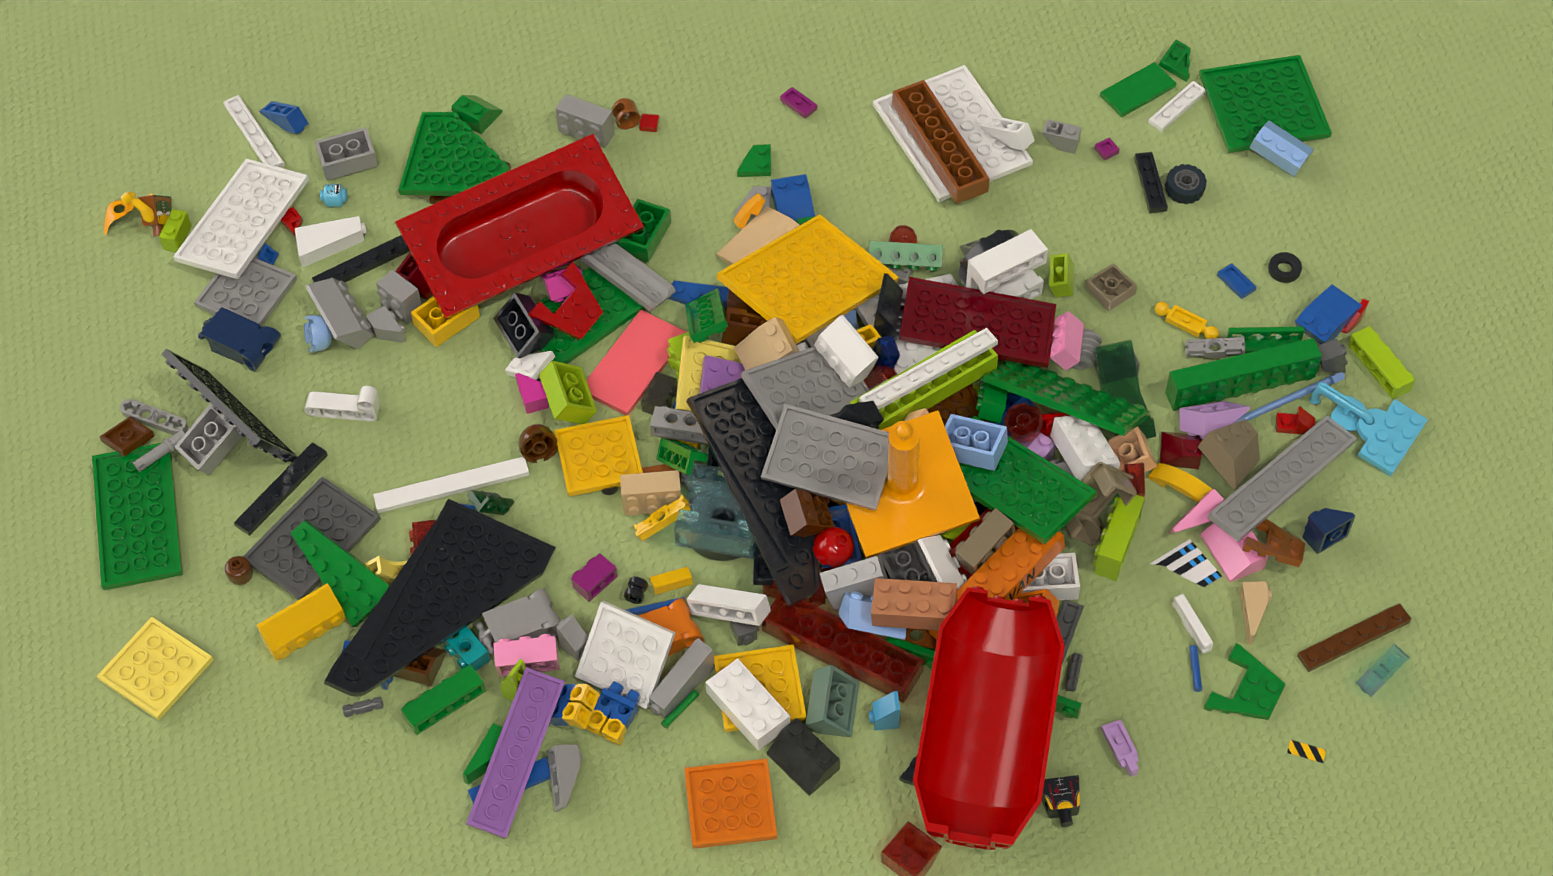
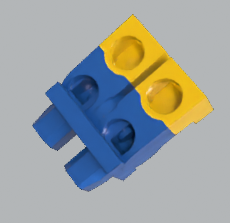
(574, 705)
(613, 713)

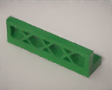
(1265, 340)
(682, 455)

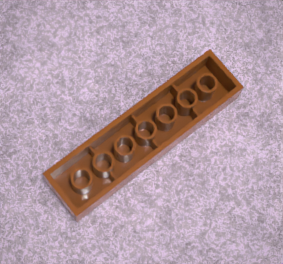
(940, 141)

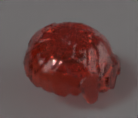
(903, 234)

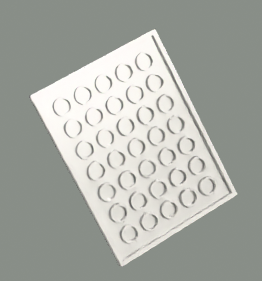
(967, 109)

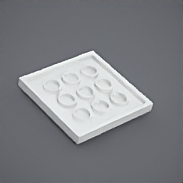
(625, 651)

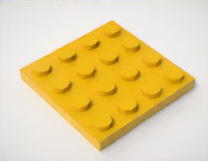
(597, 454)
(777, 673)

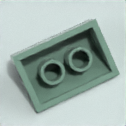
(832, 702)

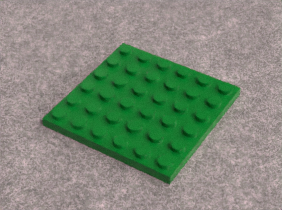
(1260, 92)

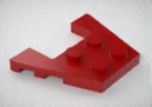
(578, 310)

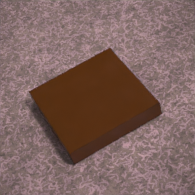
(127, 436)

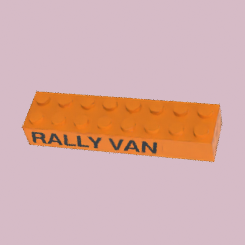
(1013, 566)

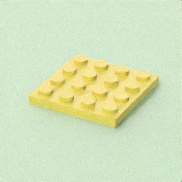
(692, 363)
(155, 668)

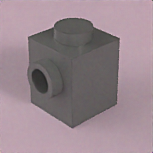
(744, 633)

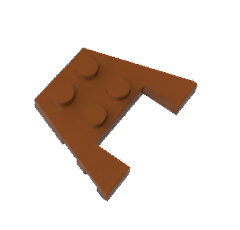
(1277, 544)

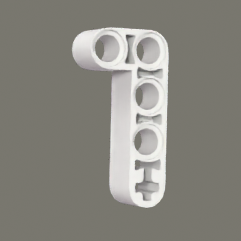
(344, 406)

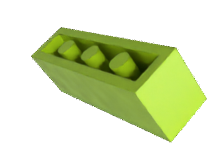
(1381, 362)

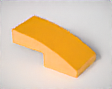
(752, 206)

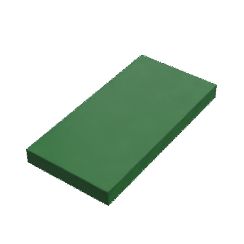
(1138, 89)

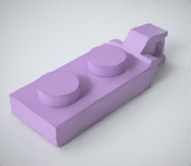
(1121, 746)

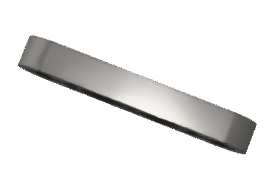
(152, 419)

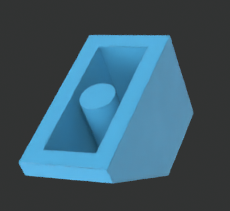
(885, 712)

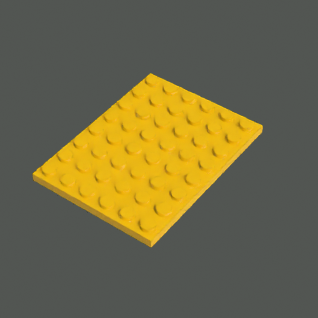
(806, 277)

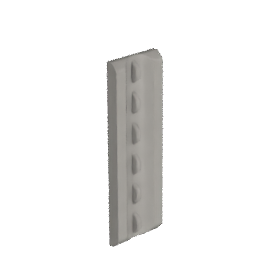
(630, 275)

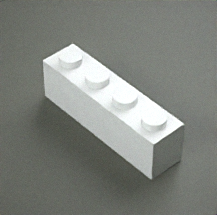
(728, 604)

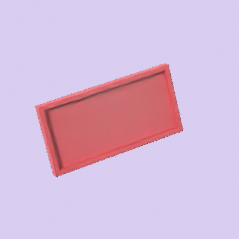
(632, 363)

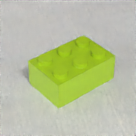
(568, 392)

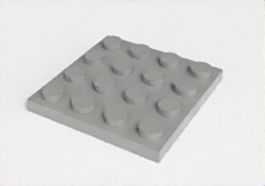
(252, 295)

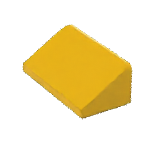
(671, 580)

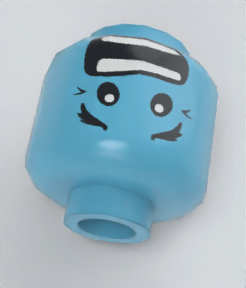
(334, 195)

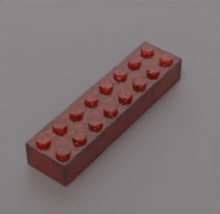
(847, 649)

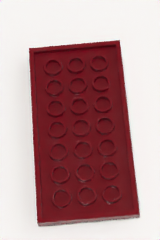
(944, 312)

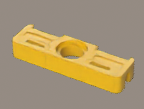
(653, 525)

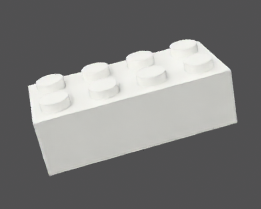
(1081, 445)
(747, 704)

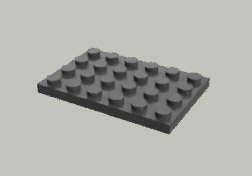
(329, 510)

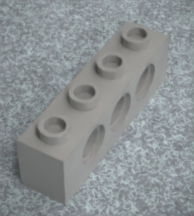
(679, 429)

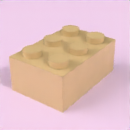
(649, 491)

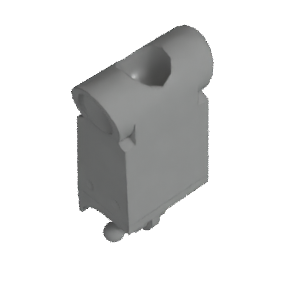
(519, 618)

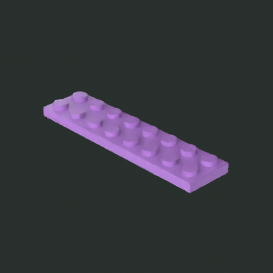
(515, 753)

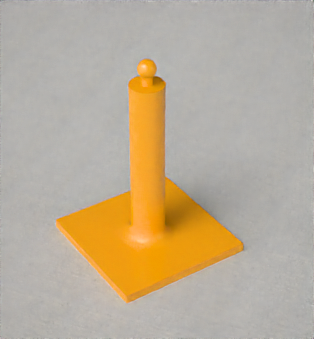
(922, 489)

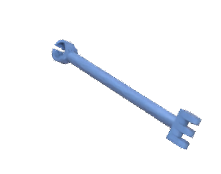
(1334, 378)

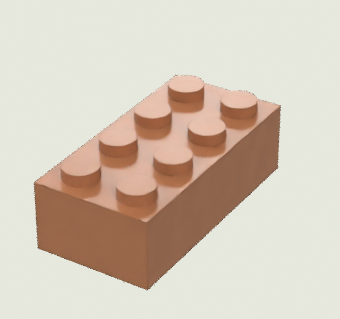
(912, 603)

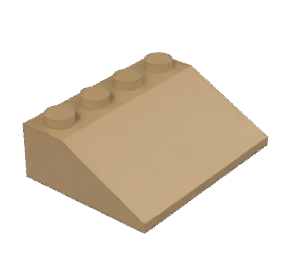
(756, 234)

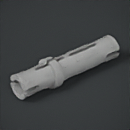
(159, 451)

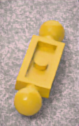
(1186, 320)

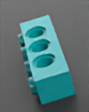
(476, 656)

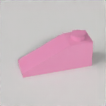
(1199, 513)

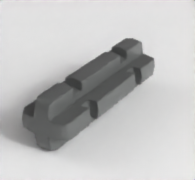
(1073, 673)
(362, 706)

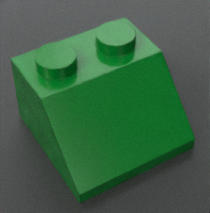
(476, 112)

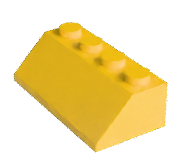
(301, 622)

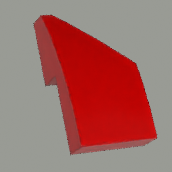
(292, 220)
(1357, 318)

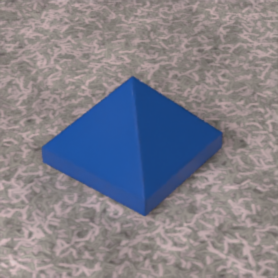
(268, 254)

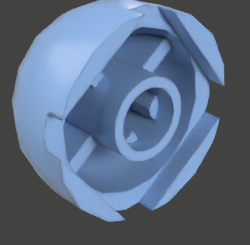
(317, 333)

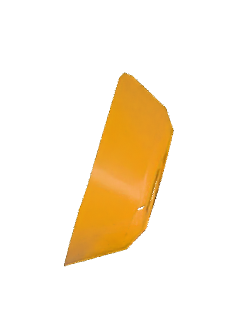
(110, 215)

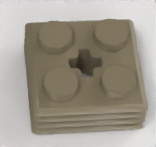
(1111, 287)

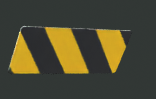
(1306, 751)

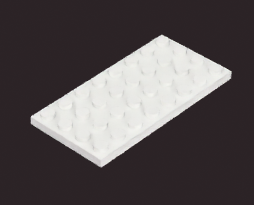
(241, 218)

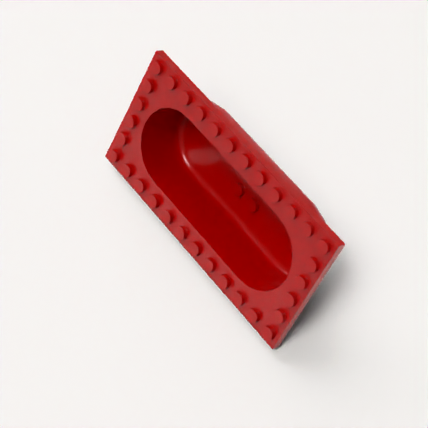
(519, 225)

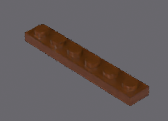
(1354, 637)

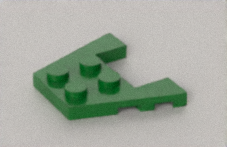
(1256, 693)

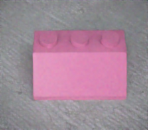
(1229, 553)
(537, 654)

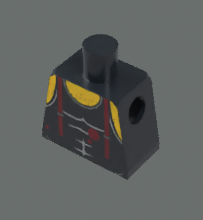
(1062, 798)

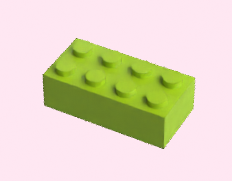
(1117, 537)

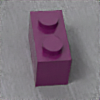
(594, 577)

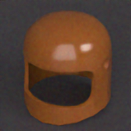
(626, 108)

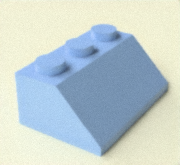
(1281, 148)
(856, 615)

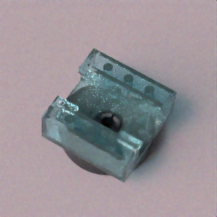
(715, 522)

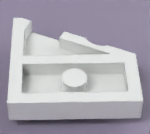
(530, 365)

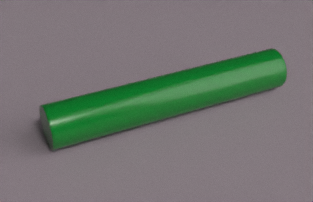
(679, 709)

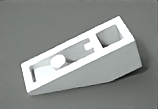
(1010, 132)

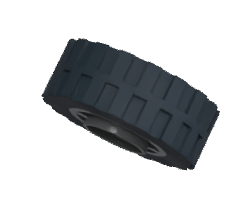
(1185, 184)

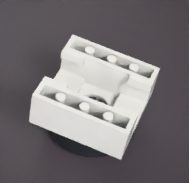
(1005, 264)

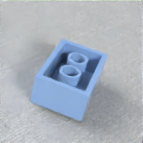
(976, 441)

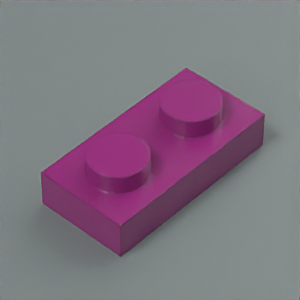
(798, 102)

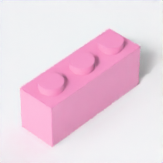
(1067, 340)

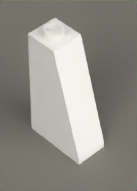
(328, 238)

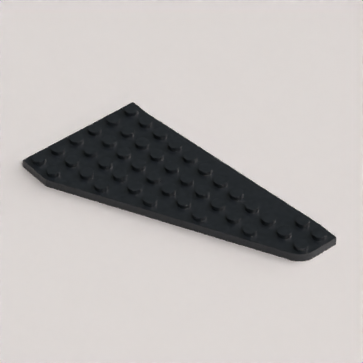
(741, 442)
(447, 583)

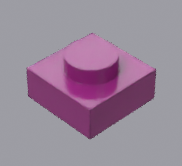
(1106, 148)

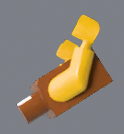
(153, 209)

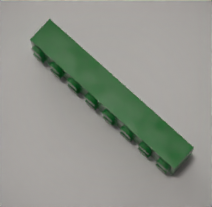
(1243, 374)

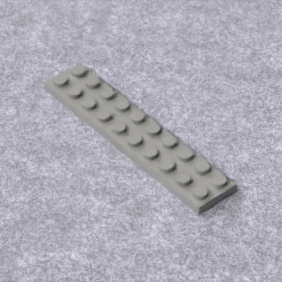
(1282, 478)

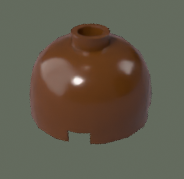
(537, 443)

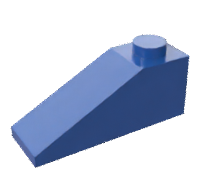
(285, 116)

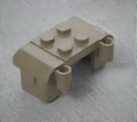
(1107, 482)

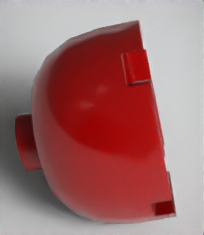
(833, 546)

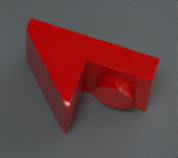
(1294, 423)

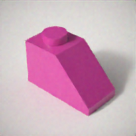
(532, 393)

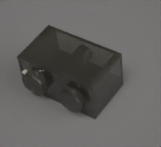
(659, 393)

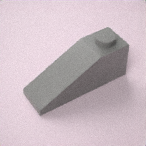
(563, 767)

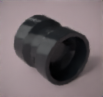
(637, 587)

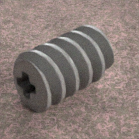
(1087, 357)

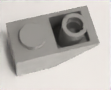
(1062, 135)
(384, 325)
(571, 637)

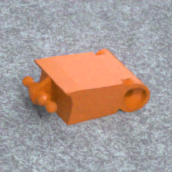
(678, 620)

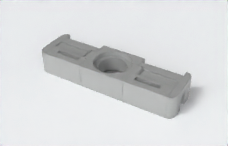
(1227, 346)

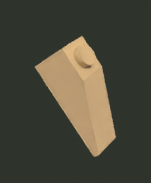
(1254, 603)

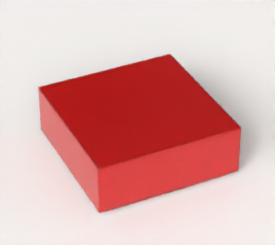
(649, 122)

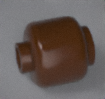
(238, 570)

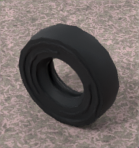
(1281, 276)

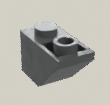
(1333, 357)

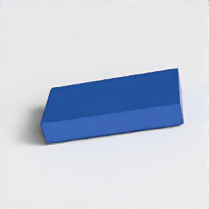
(1236, 281)

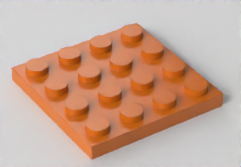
(730, 803)

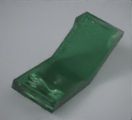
(1119, 377)

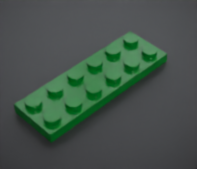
(706, 316)

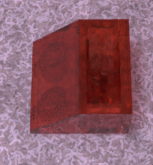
(910, 852)

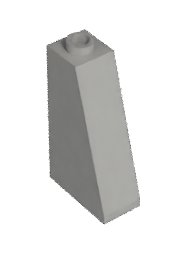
(682, 679)

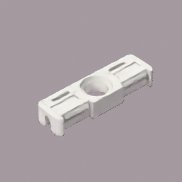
(1192, 624)

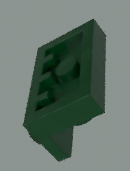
(490, 502)

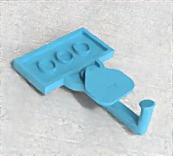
(1385, 433)

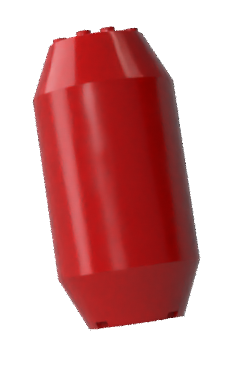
(988, 719)

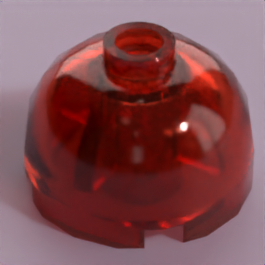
(1023, 422)

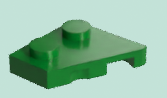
(1177, 60)
(756, 162)

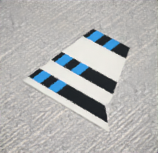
(1189, 563)

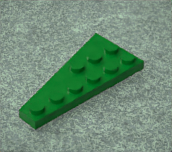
(348, 577)

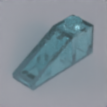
(1382, 670)

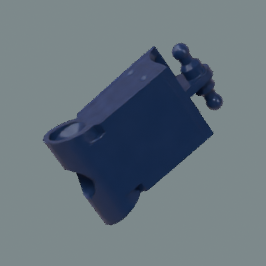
(239, 338)

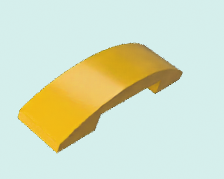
(1180, 481)

